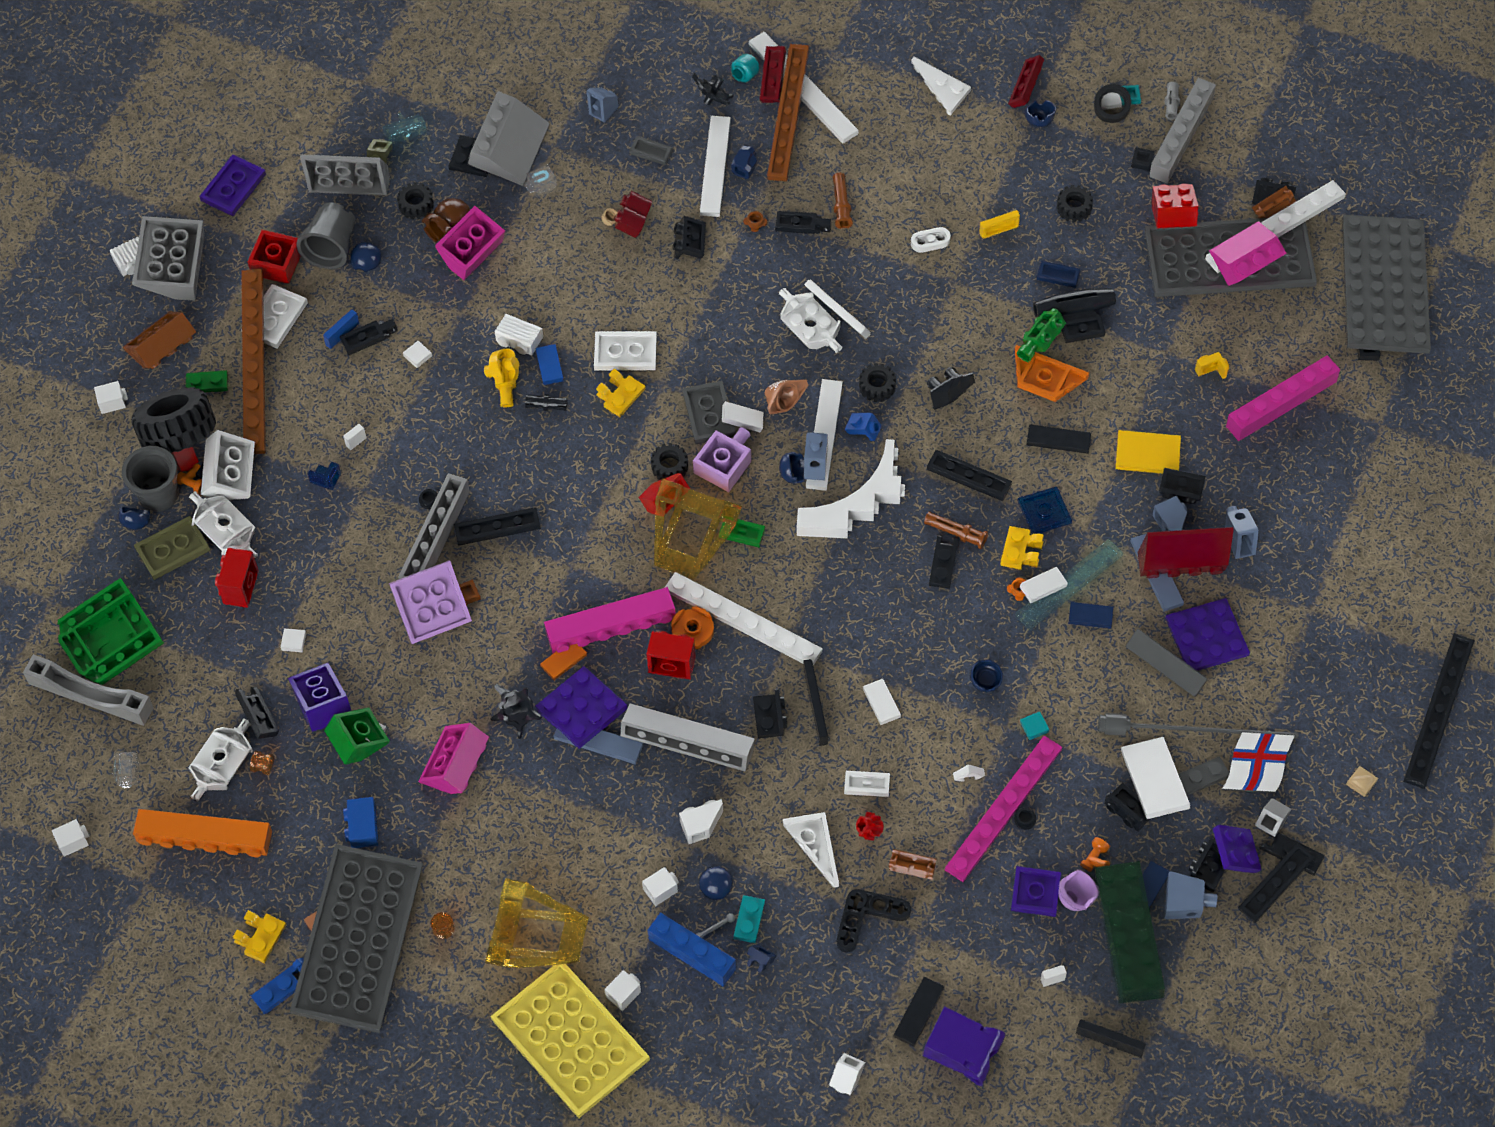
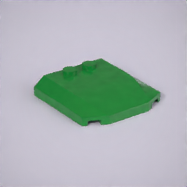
(107, 633)

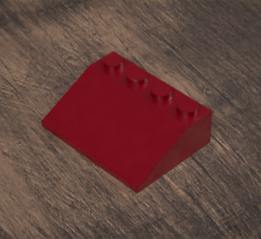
(1185, 552)

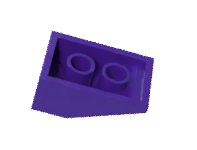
(319, 695)

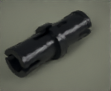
(546, 402)

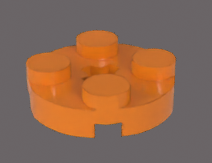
(693, 616)

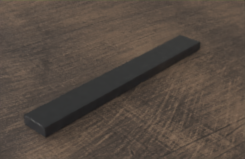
(1438, 711)

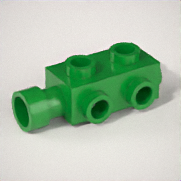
(1041, 334)

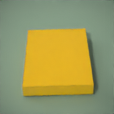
(1147, 451)

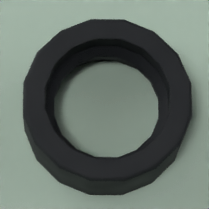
(1112, 88)

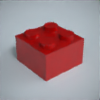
(1174, 206)
(275, 255)
(237, 577)
(671, 655)

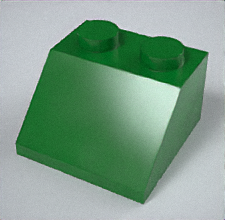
(348, 735)

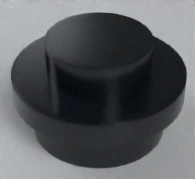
(427, 498)
(1025, 818)

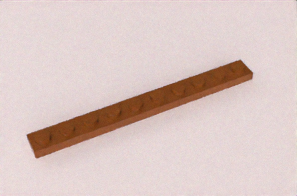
(253, 359)

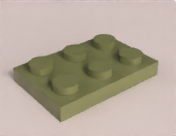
(171, 547)

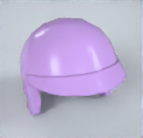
(1077, 891)

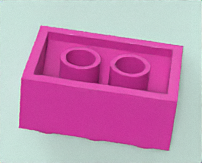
(470, 242)
(1247, 253)
(454, 758)

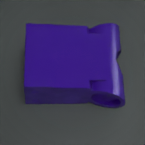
(963, 1045)

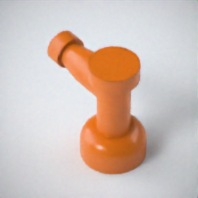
(187, 479)
(1099, 846)

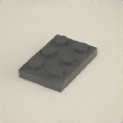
(705, 410)

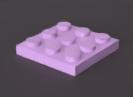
(430, 602)

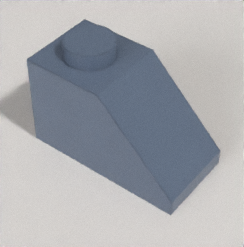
(601, 103)
(1170, 514)

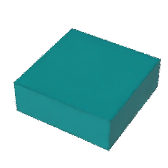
(1134, 94)
(1034, 725)

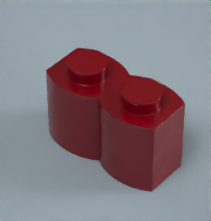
(632, 214)

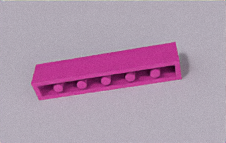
(1282, 398)
(610, 620)

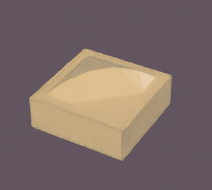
(1362, 781)

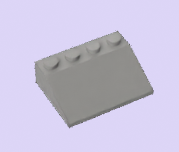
(508, 139)
(345, 174)
(169, 256)

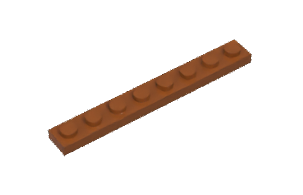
(788, 112)

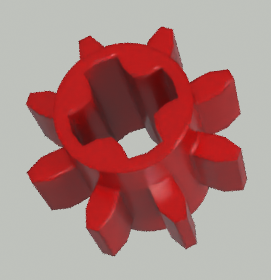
(869, 826)

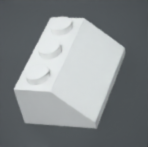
(227, 466)

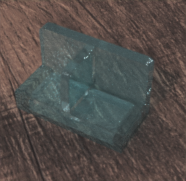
(405, 128)

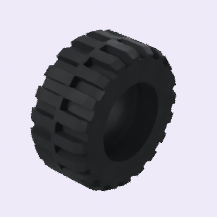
(174, 419)

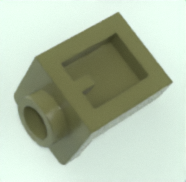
(379, 149)

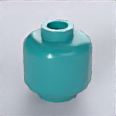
(745, 68)

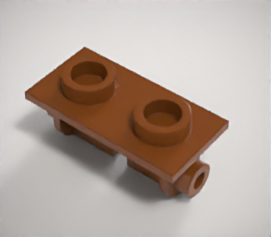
(1274, 203)
(912, 864)

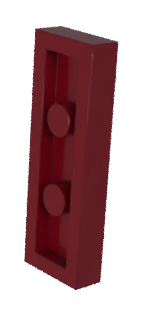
(772, 74)
(1026, 81)

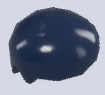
(1044, 111)
(365, 256)
(792, 463)
(133, 518)
(986, 675)
(715, 883)

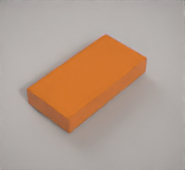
(561, 662)

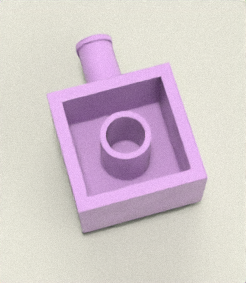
(723, 459)

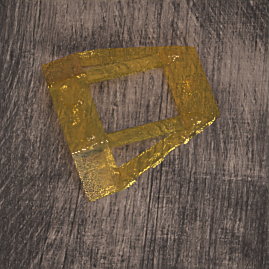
(697, 503)
(507, 923)

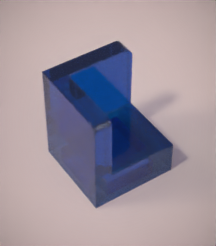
(325, 476)

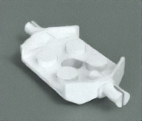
(803, 308)
(210, 511)
(217, 774)

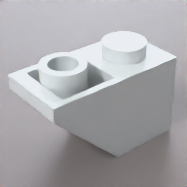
(700, 821)

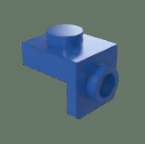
(863, 424)

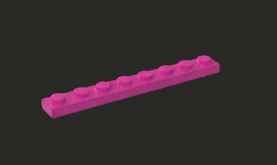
(1003, 808)

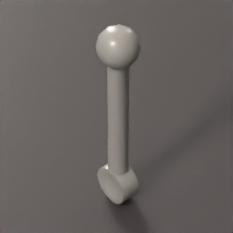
(729, 918)

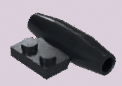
(1079, 312)

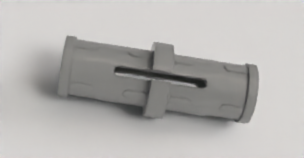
(1172, 100)

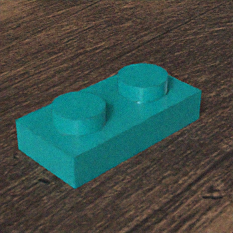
(749, 919)

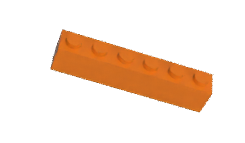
(202, 832)

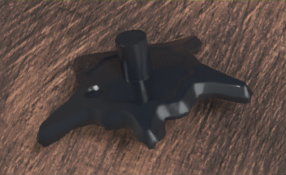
(712, 90)
(515, 708)

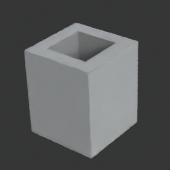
(1273, 817)

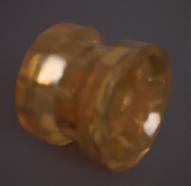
(261, 762)
(440, 921)

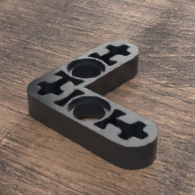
(866, 907)

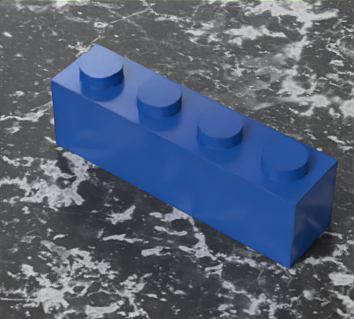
(691, 949)

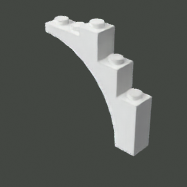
(836, 518)

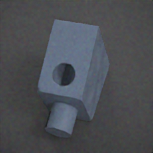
(815, 450)
(1243, 526)
(1186, 897)

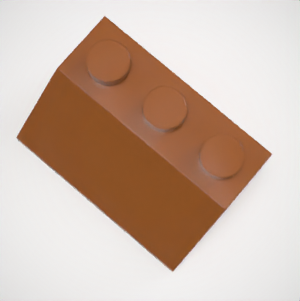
(160, 339)

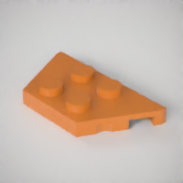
(1047, 376)

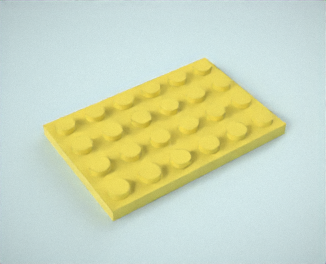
(570, 1038)

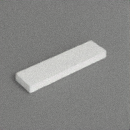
(839, 310)

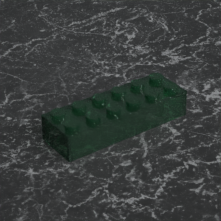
(1129, 932)

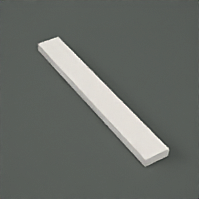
(813, 97)

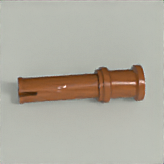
(842, 207)
(966, 532)

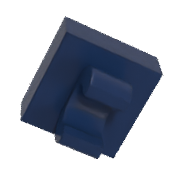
(761, 955)

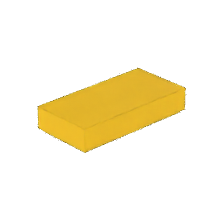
(999, 224)

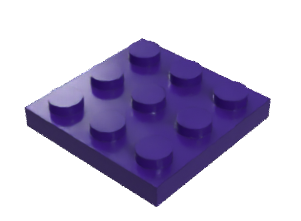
(1207, 635)
(581, 707)

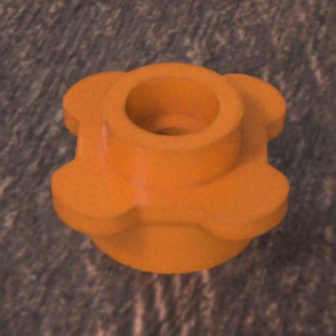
(1019, 595)

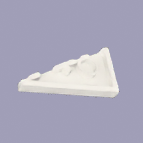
(945, 87)
(813, 837)

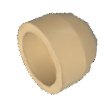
(608, 215)

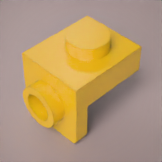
(1211, 363)

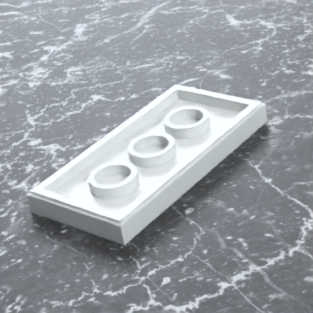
(1155, 778)

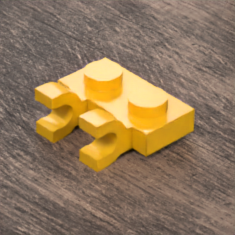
(624, 396)
(1015, 548)
(264, 938)

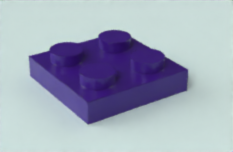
(1237, 849)
(1035, 891)

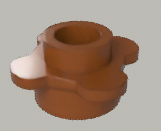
(755, 216)

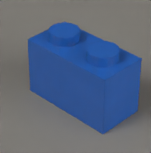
(361, 822)

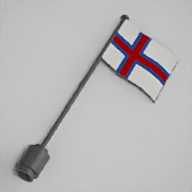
(1255, 763)

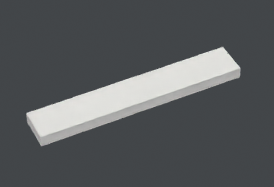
(715, 166)
(826, 423)

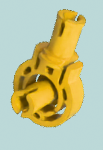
(505, 374)

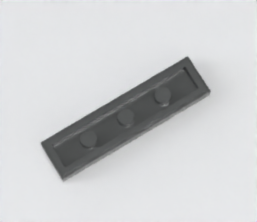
(1166, 662)

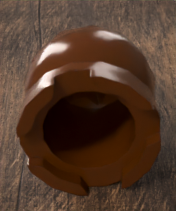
(445, 217)

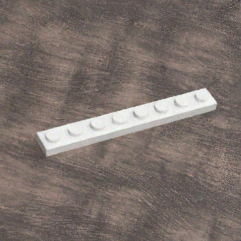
(1298, 212)
(743, 619)

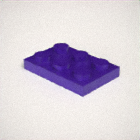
(232, 185)

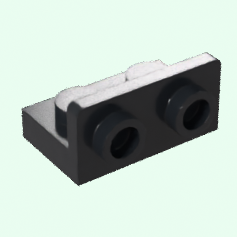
(1266, 187)
(689, 237)
(769, 715)

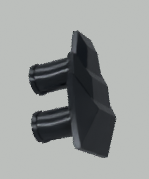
(949, 391)

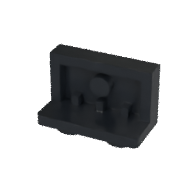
(1182, 485)
(1126, 805)
(1208, 866)

